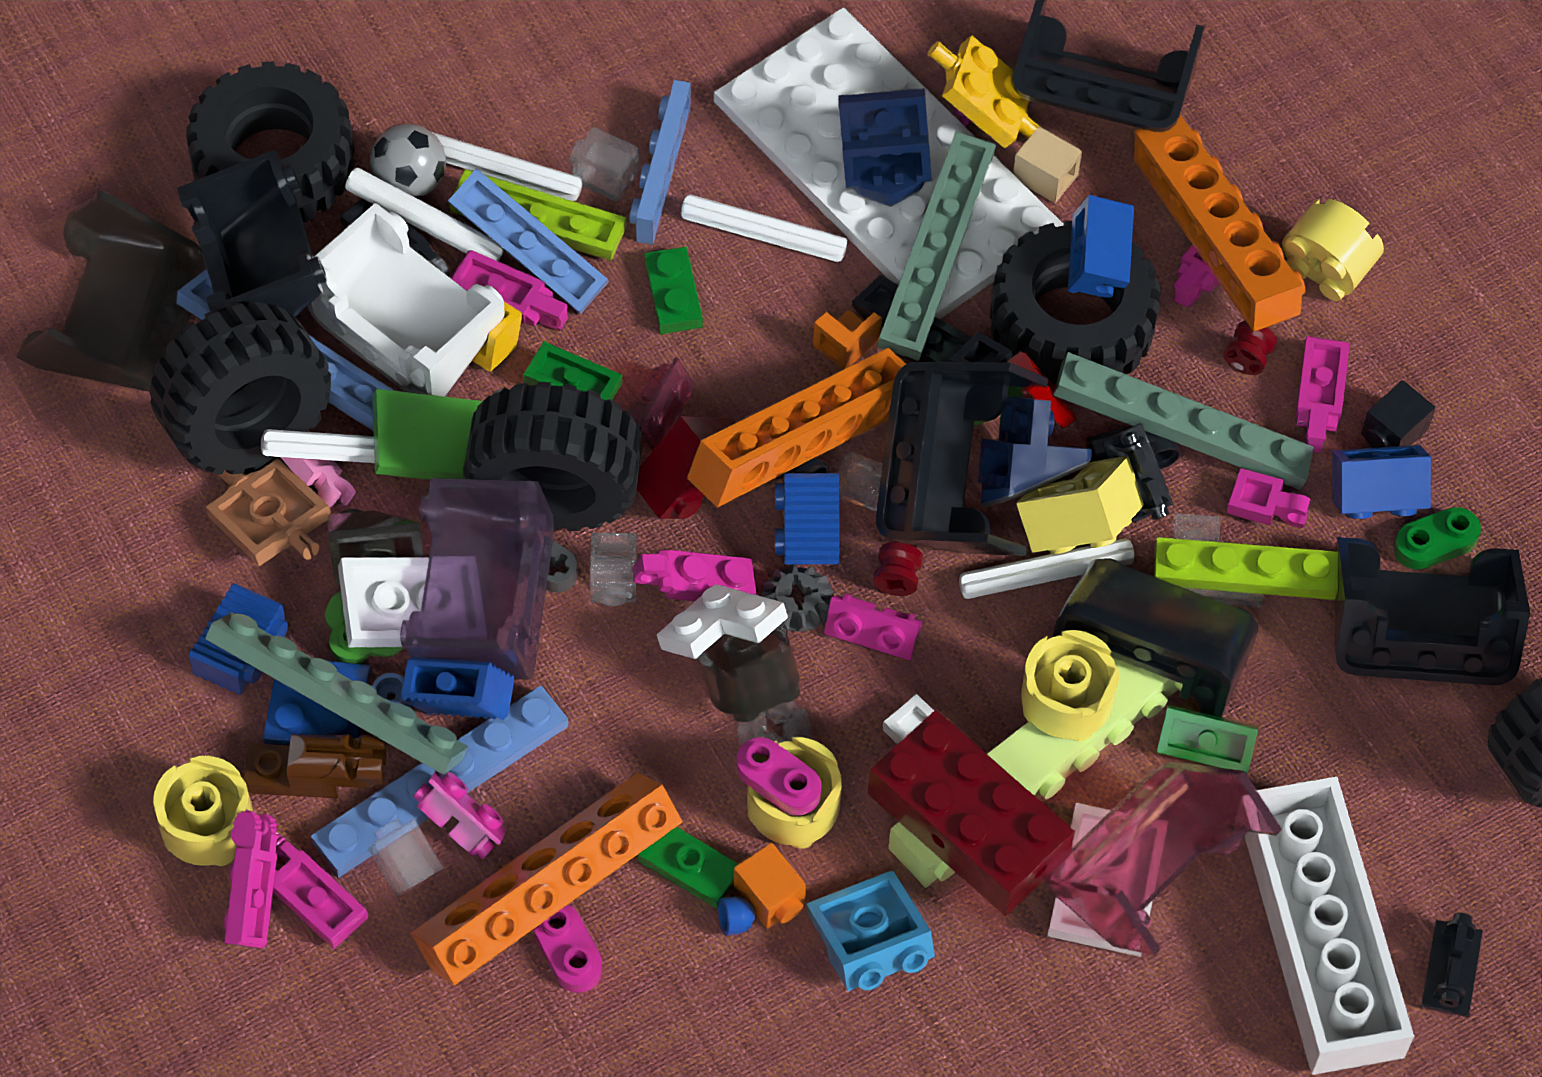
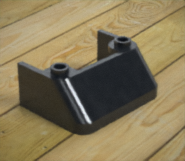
(930, 453)

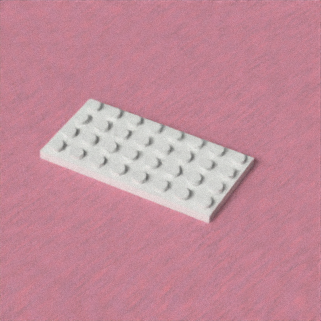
(794, 118)

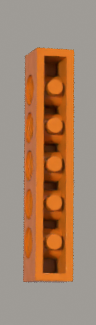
(1220, 225)
(795, 429)
(546, 878)

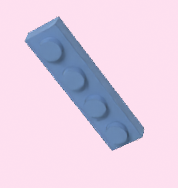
(664, 147)
(528, 241)

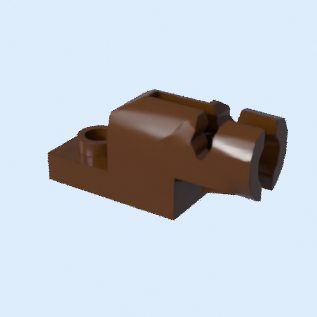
(315, 765)

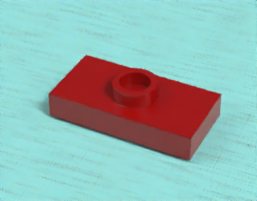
(1062, 412)

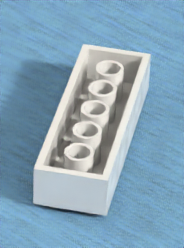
(1328, 930)

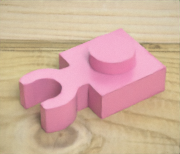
(324, 477)

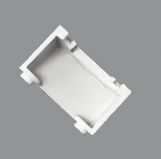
(401, 307)

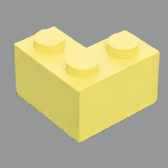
(1083, 509)

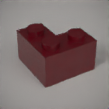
(665, 471)

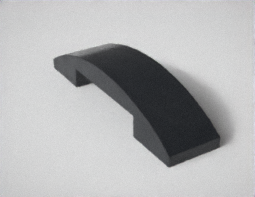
(943, 341)

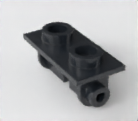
(1148, 475)
(1452, 965)

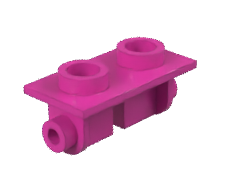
(864, 625)
(476, 822)

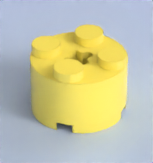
(1332, 247)
(1069, 685)
(198, 808)
(800, 830)

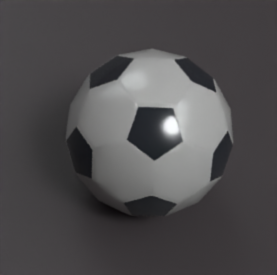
(408, 159)

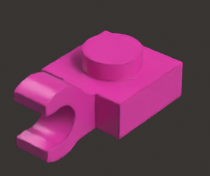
(1261, 497)

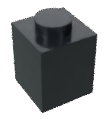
(1398, 418)

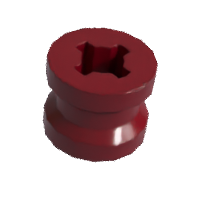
(1249, 349)
(898, 569)

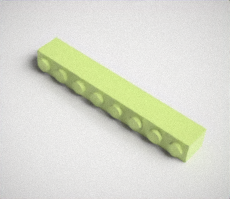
(1045, 761)

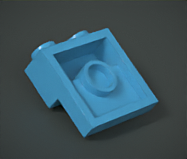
(872, 931)

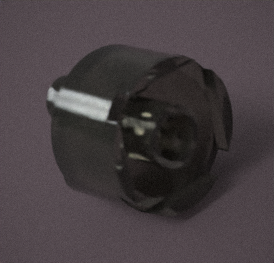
(750, 675)

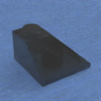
(372, 535)

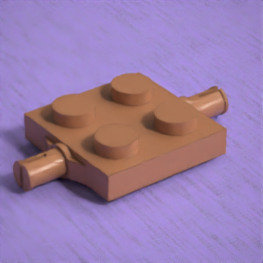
(269, 512)

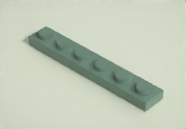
(936, 246)
(1183, 420)
(347, 698)

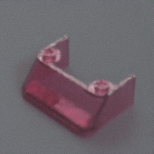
(1151, 841)

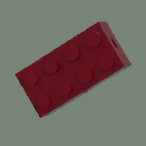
(970, 812)

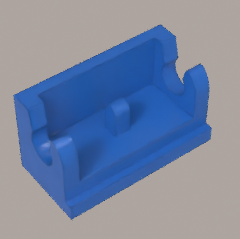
(1100, 246)

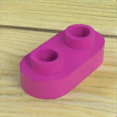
(776, 774)
(564, 945)

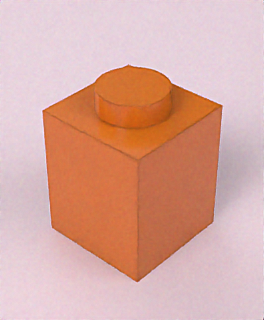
(770, 886)

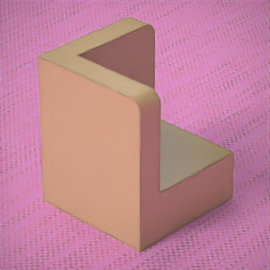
(1047, 164)

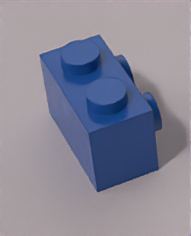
(1381, 480)

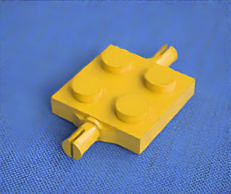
(984, 90)

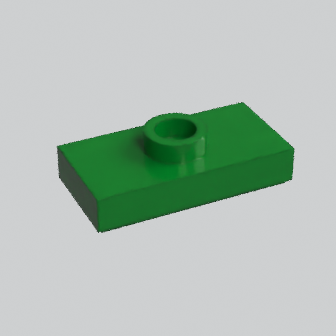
(691, 865)

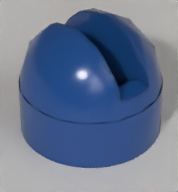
(735, 915)

